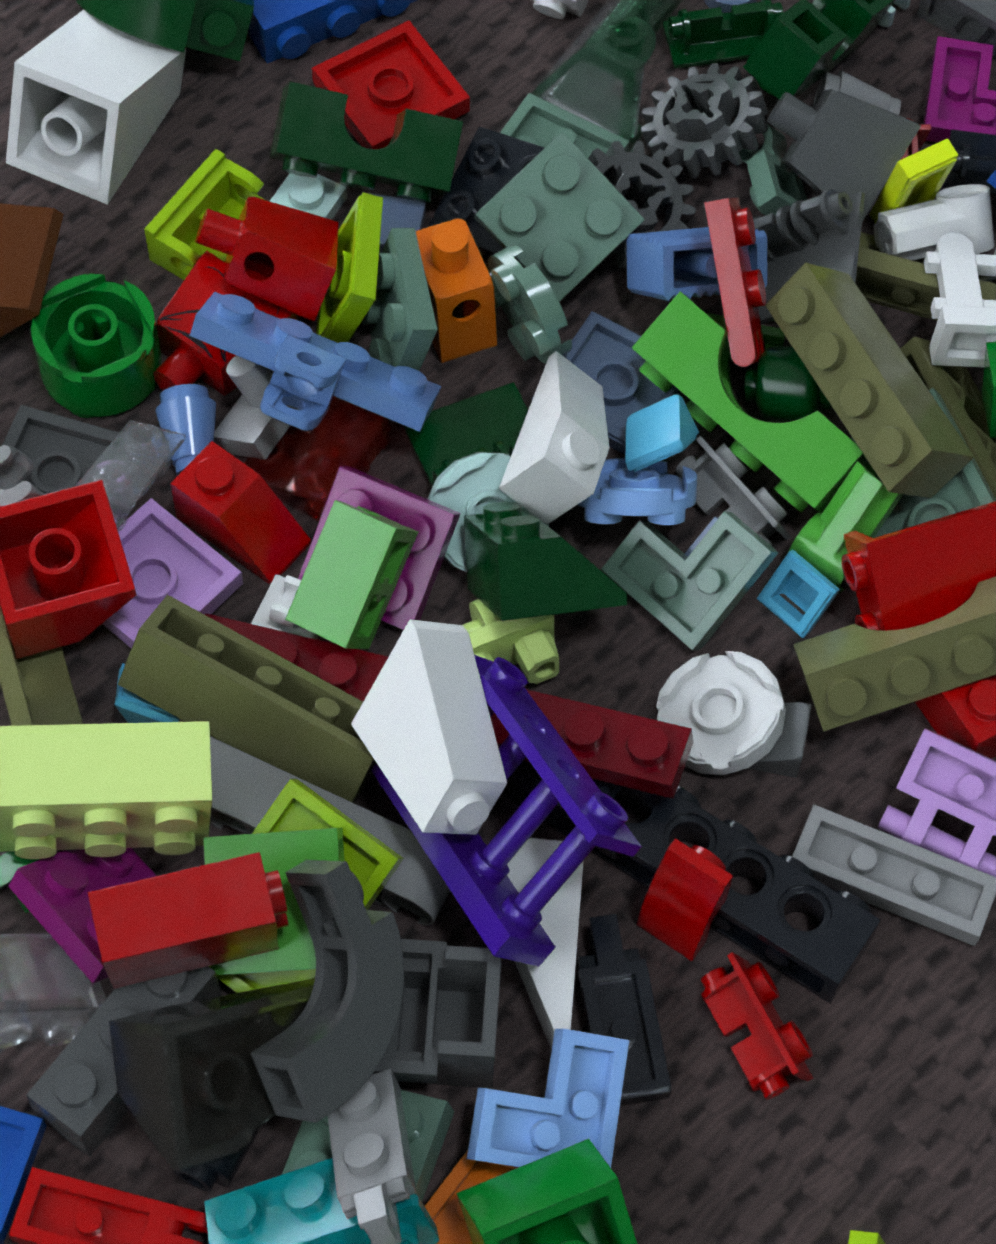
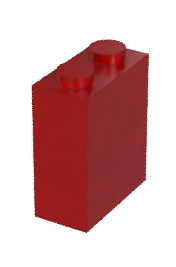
(188, 919)

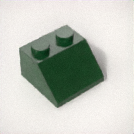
(528, 569)

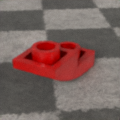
(685, 898)

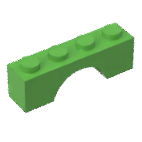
(694, 355)

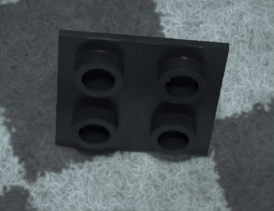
(484, 170)

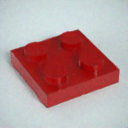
(387, 77)

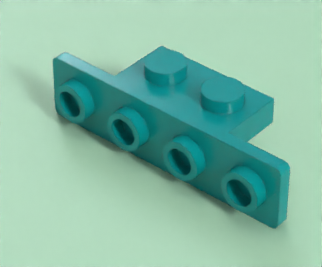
(303, 1210)

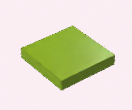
(356, 272)

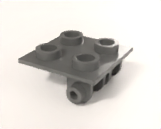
(814, 232)

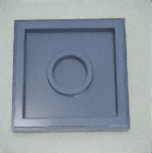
(607, 356)

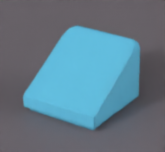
(658, 432)

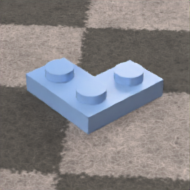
(577, 1105)

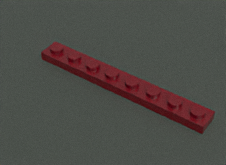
(605, 741)

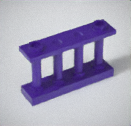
(479, 871)

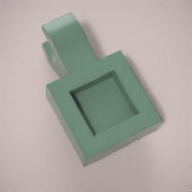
(771, 179)

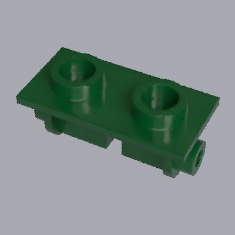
(718, 37)

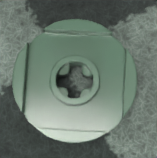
(528, 306)

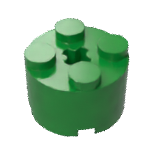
(96, 345)

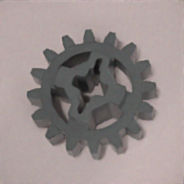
(705, 119)
(646, 187)

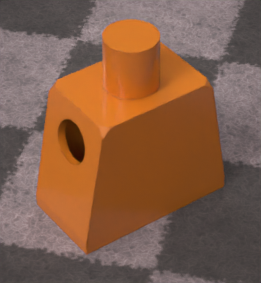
(454, 276)

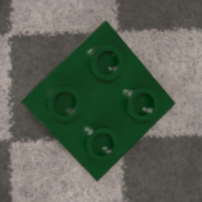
(473, 425)

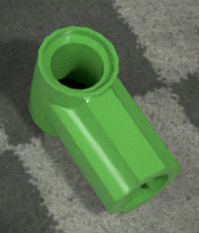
(859, 506)

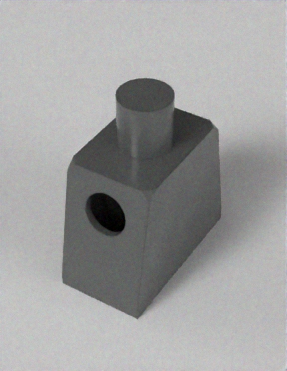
(842, 142)

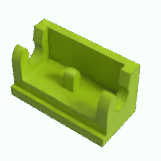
(173, 231)

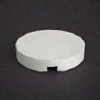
(730, 707)

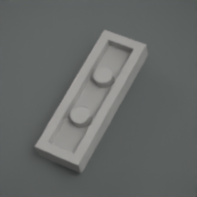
(896, 875)

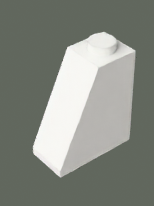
(434, 729)

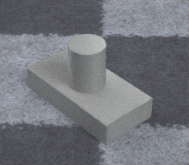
(246, 428)

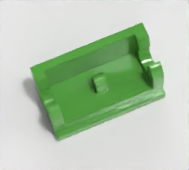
(351, 576)

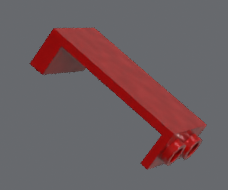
(920, 569)

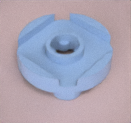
(640, 493)

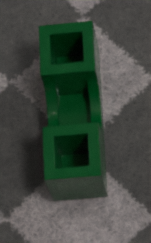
(811, 42)
(314, 137)

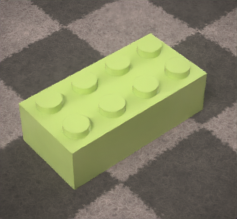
(104, 788)

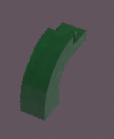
(202, 25)

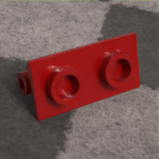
(746, 1000)

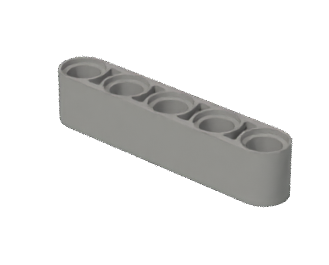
(248, 787)

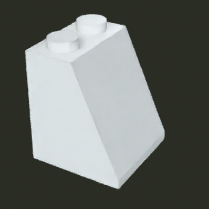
(89, 104)

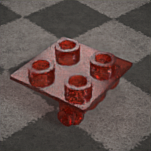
(309, 460)

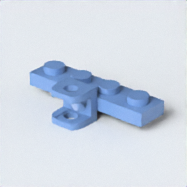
(312, 367)

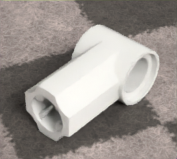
(916, 228)

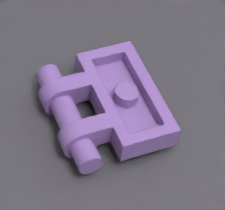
(957, 782)

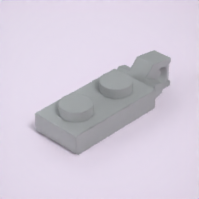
(372, 1157)

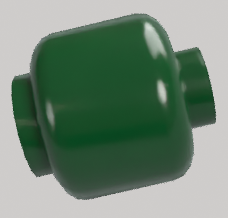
(783, 387)

